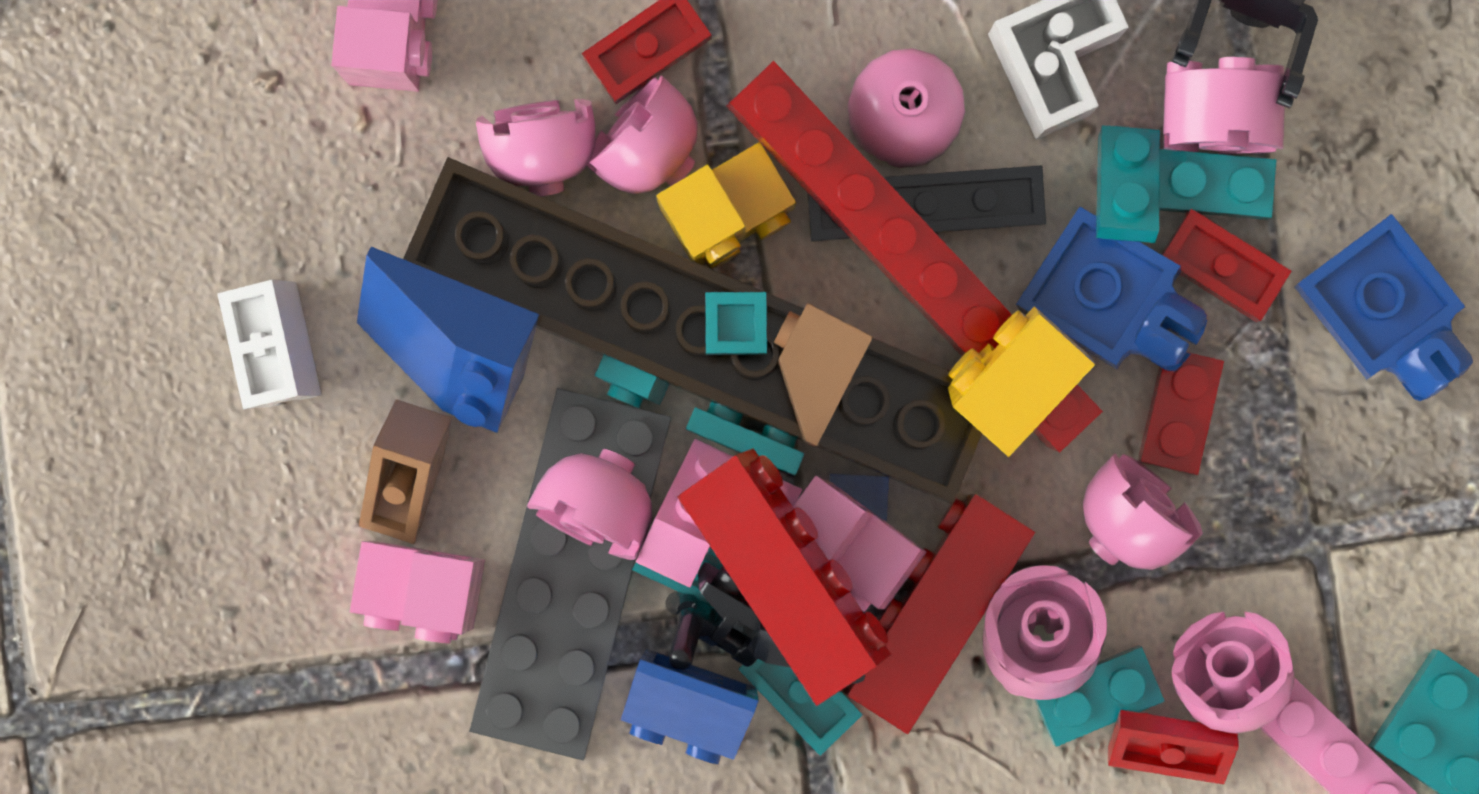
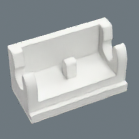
(269, 344)

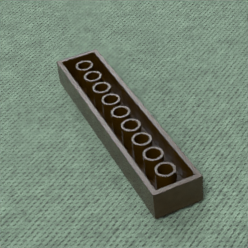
(651, 314)

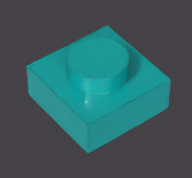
(736, 323)
(630, 383)

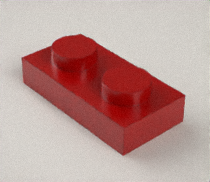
(646, 47)
(1226, 265)
(1181, 415)
(1171, 747)

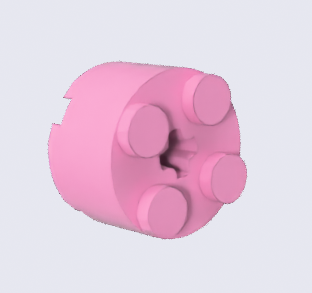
(1224, 107)
(1067, 610)

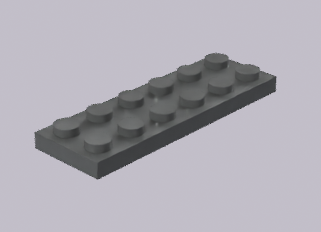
(564, 594)

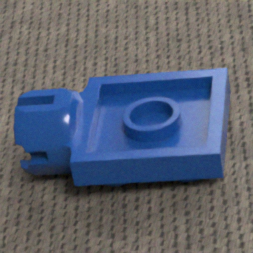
(1114, 297)
(1390, 310)

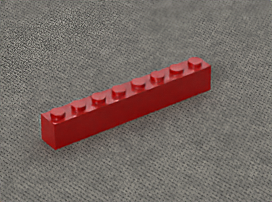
(887, 229)

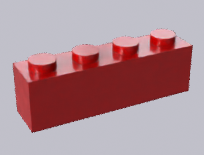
(786, 575)
(941, 608)

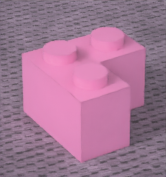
(383, 43)
(674, 541)
(861, 542)
(417, 587)

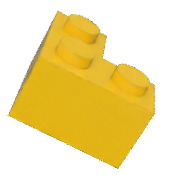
(726, 205)
(1019, 381)

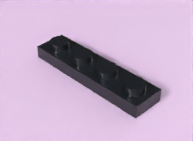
(959, 201)

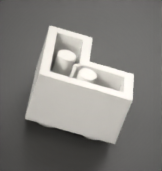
(1041, 56)

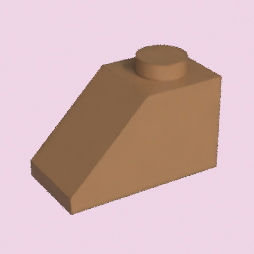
(818, 365)
(404, 470)

